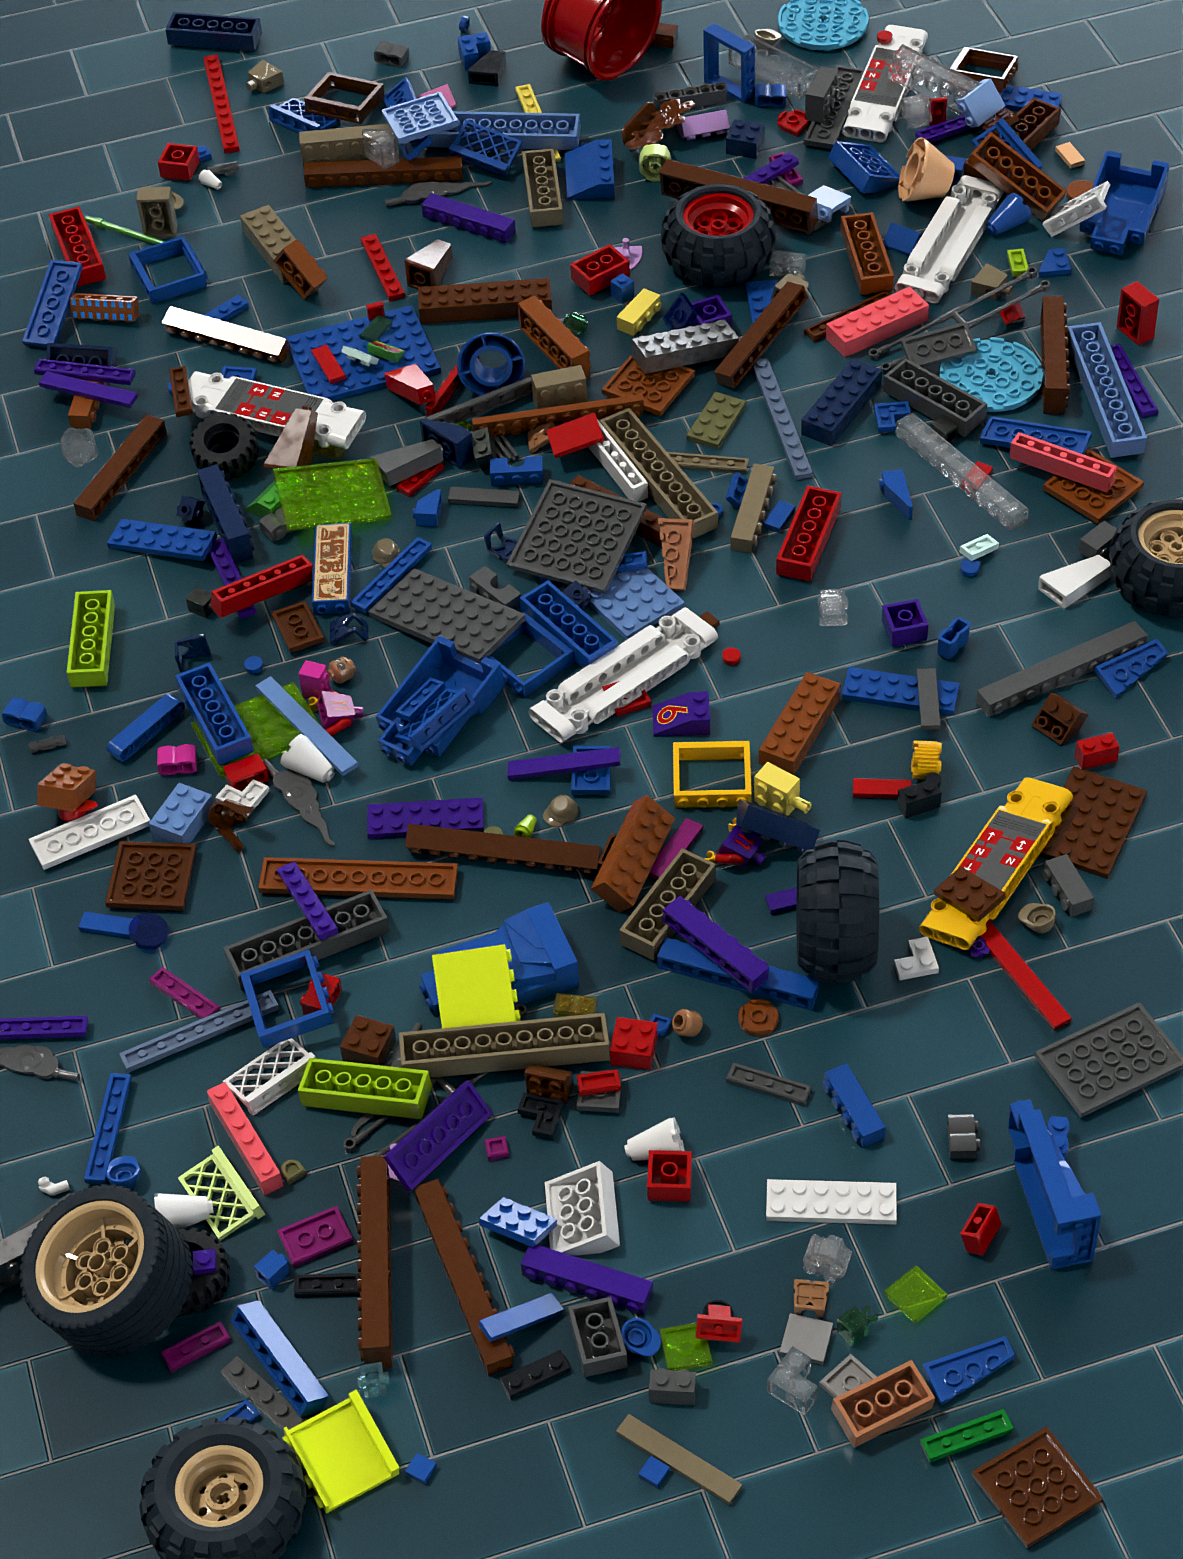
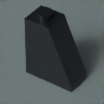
(488, 69)

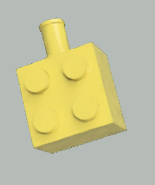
(778, 790)

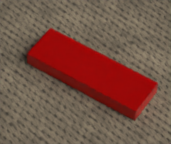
(328, 364)
(416, 482)
(878, 788)

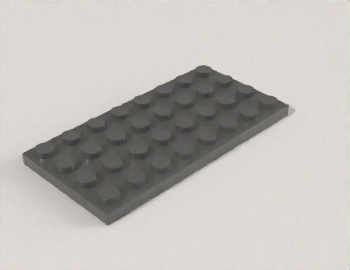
(436, 607)

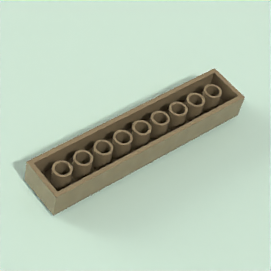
(665, 479)
(506, 1045)

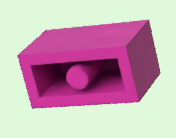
(313, 679)

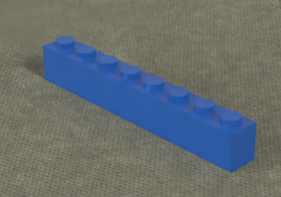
(780, 986)

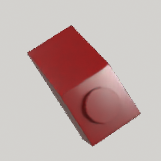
(938, 110)

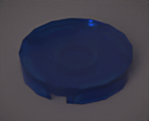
(148, 931)

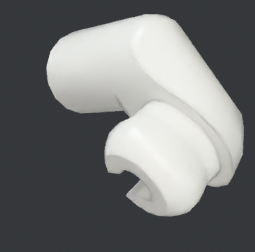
(51, 1188)

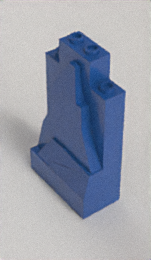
(1129, 201)
(457, 672)
(539, 954)
(1061, 1210)

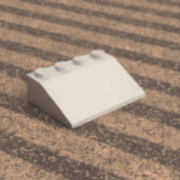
(583, 1210)

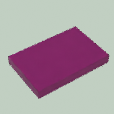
(315, 1236)

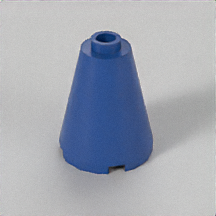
(1008, 215)

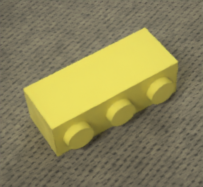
(638, 312)

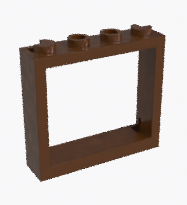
(988, 59)
(341, 110)

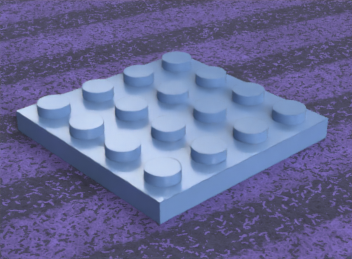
(420, 117)
(635, 601)

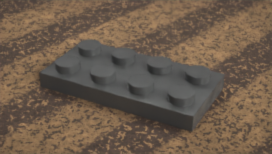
(939, 345)

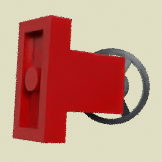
(718, 1323)

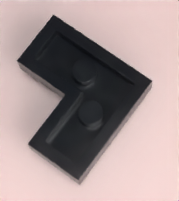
(545, 1110)

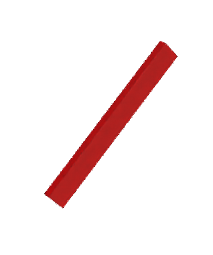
(1025, 978)

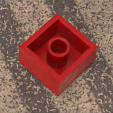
(178, 161)
(633, 1043)
(669, 1176)

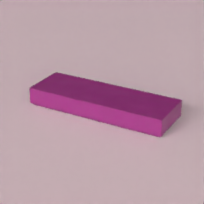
(790, 176)
(195, 1346)

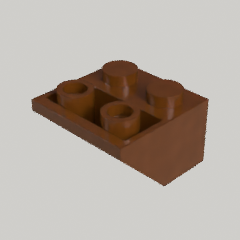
(1059, 718)
(549, 1082)

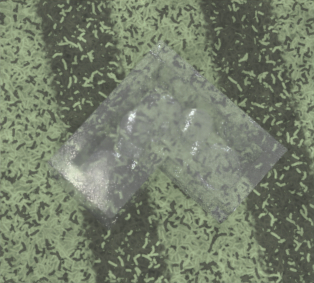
(790, 1383)

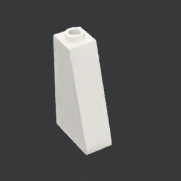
(1074, 580)

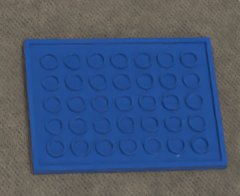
(404, 334)

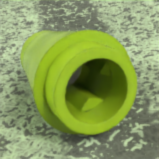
(525, 827)

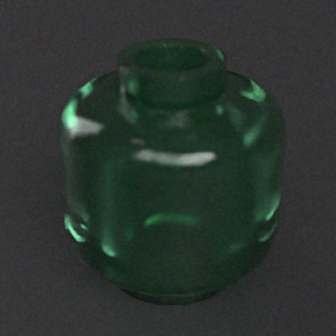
(576, 322)

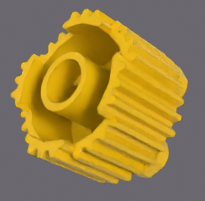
(925, 758)

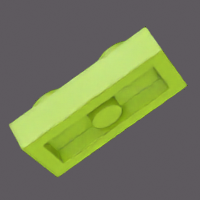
(1017, 261)

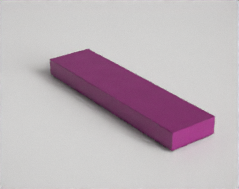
(683, 838)
(183, 994)

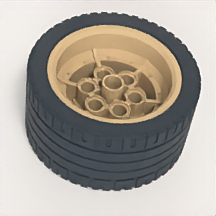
(93, 1284)

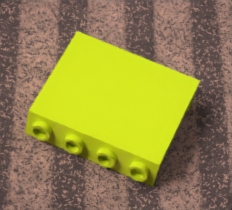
(475, 987)
(341, 1453)

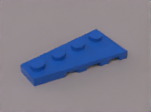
(759, 296)
(1127, 668)
(963, 1369)

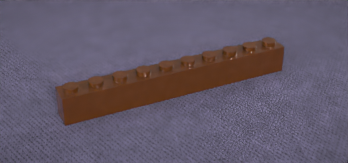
(368, 173)
(503, 848)
(462, 1273)

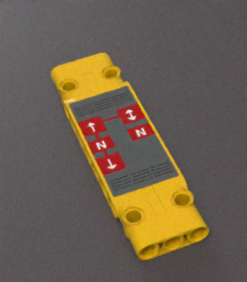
(1001, 856)

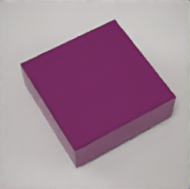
(496, 1148)

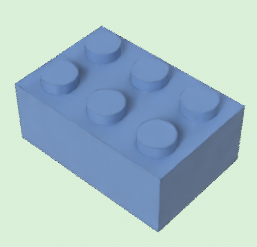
(181, 815)

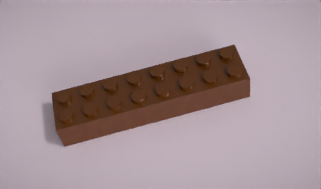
(1034, 124)
(479, 300)
(1054, 355)

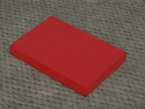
(575, 435)

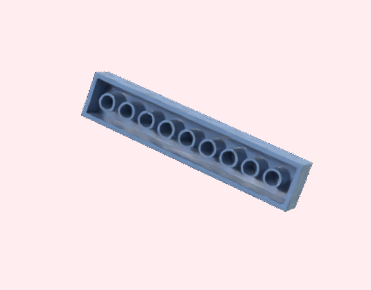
(533, 129)
(1106, 390)

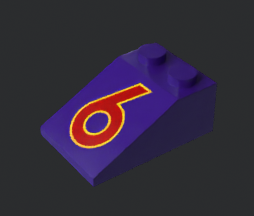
(682, 715)

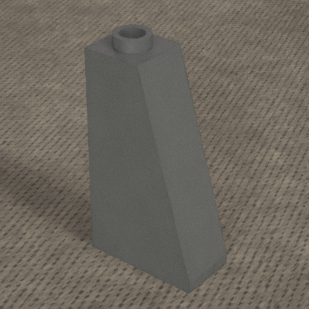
(408, 461)

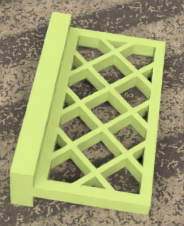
(238, 1188)

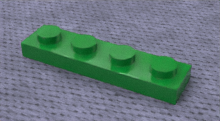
(966, 1435)

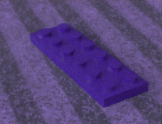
(392, 819)
(437, 1135)

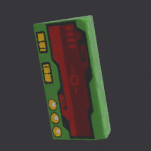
(385, 351)

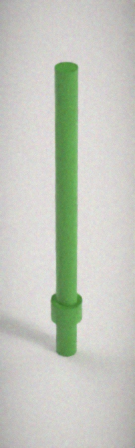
(100, 223)

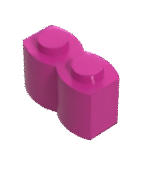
(177, 759)

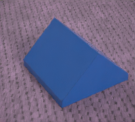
(901, 239)

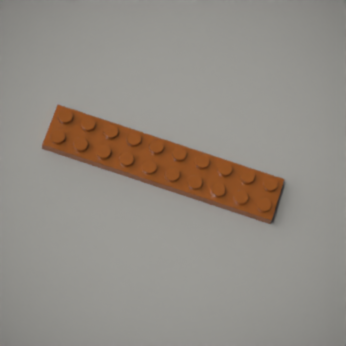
(523, 421)
(359, 876)

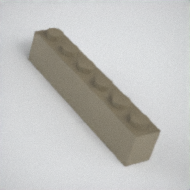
(753, 508)

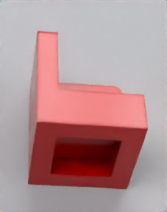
(1012, 314)

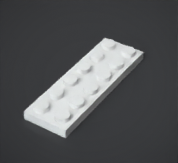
(89, 832)
(831, 1202)

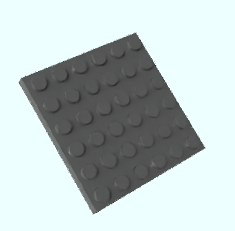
(577, 536)

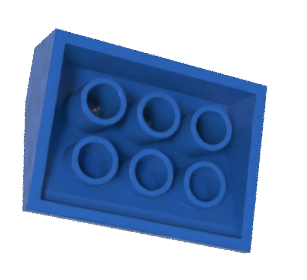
(863, 167)
(590, 171)

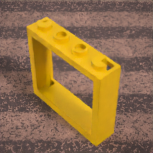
(711, 751)

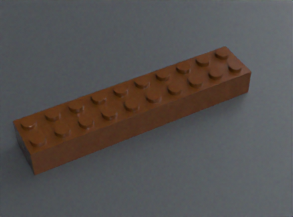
(787, 207)
(374, 1262)

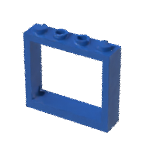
(712, 37)
(161, 251)
(563, 653)
(296, 1026)

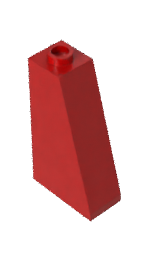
(411, 384)

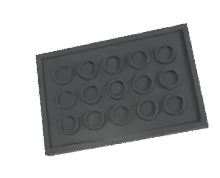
(1110, 1059)

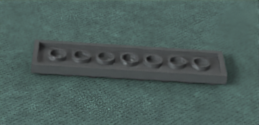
(827, 133)

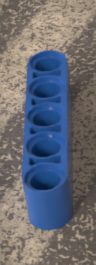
(145, 727)

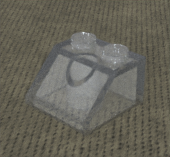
(381, 147)

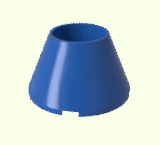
(484, 379)

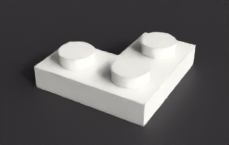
(250, 796)
(920, 963)

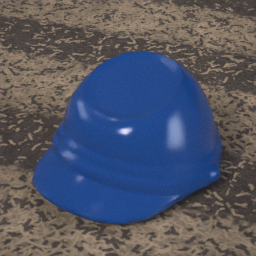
(123, 1171)
(640, 1337)

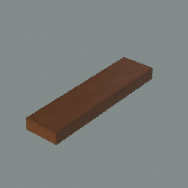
(181, 391)

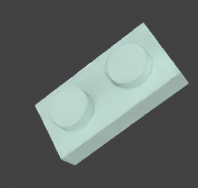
(354, 354)
(979, 547)

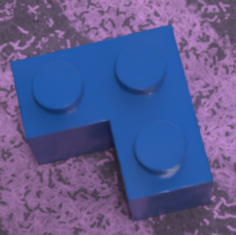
(472, 48)

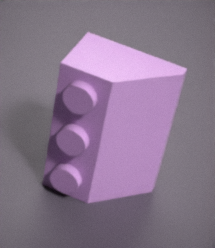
(704, 125)

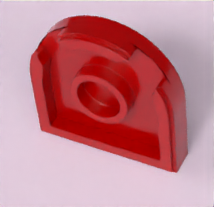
(793, 122)

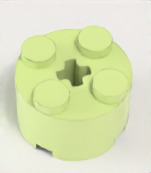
(652, 160)

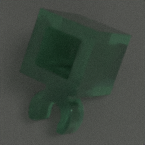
(854, 1324)

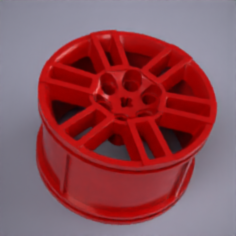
(601, 33)

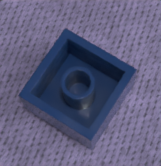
(745, 138)

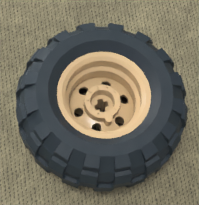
(256, 1519)

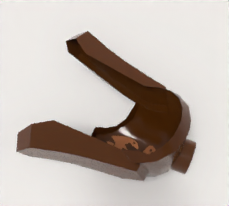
(226, 815)

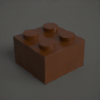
(368, 1041)

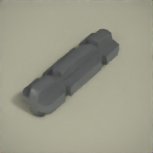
(47, 743)

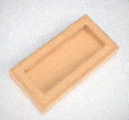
(1070, 155)

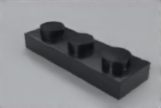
(535, 1374)

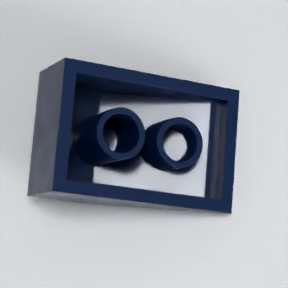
(453, 438)

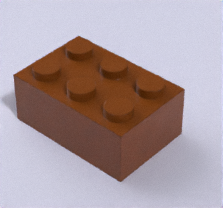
(300, 269)
(66, 787)

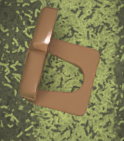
(537, 436)
(810, 1293)

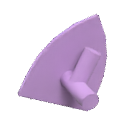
(632, 253)

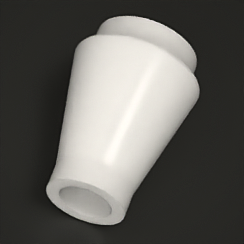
(207, 178)

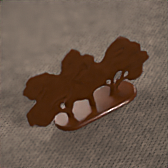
(647, 122)

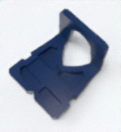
(502, 552)
(340, 630)
(197, 647)

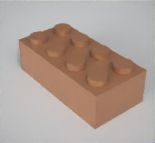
(882, 1403)

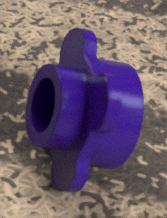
(979, 952)

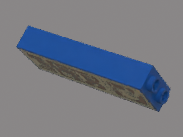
(332, 568)

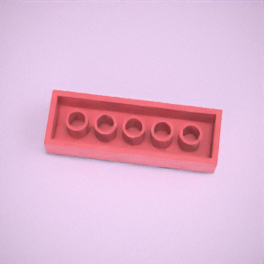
(877, 322)

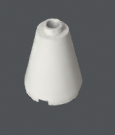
(307, 760)
(660, 1137)
(183, 1209)

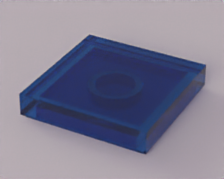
(680, 314)

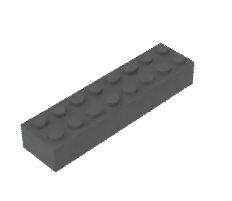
(355, 918)

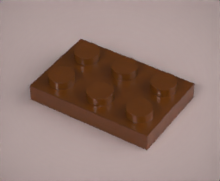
(1006, 114)
(297, 627)
(969, 894)

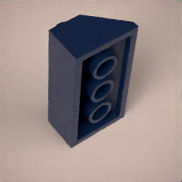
(82, 354)
(776, 826)

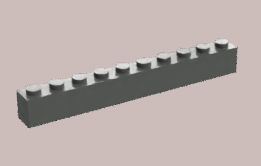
(1059, 669)

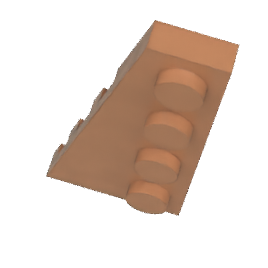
(676, 546)

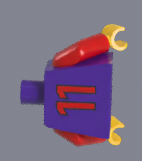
(738, 848)

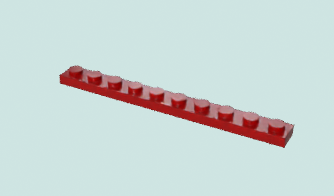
(221, 104)

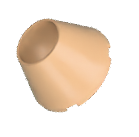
(926, 173)

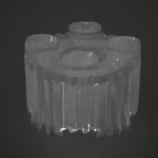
(916, 111)
(78, 446)
(832, 607)
(827, 1257)

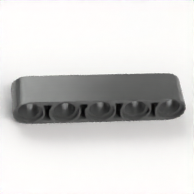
(702, 95)

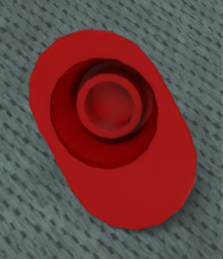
(79, 812)

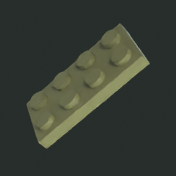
(716, 420)

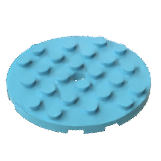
(843, 23)
(1015, 370)

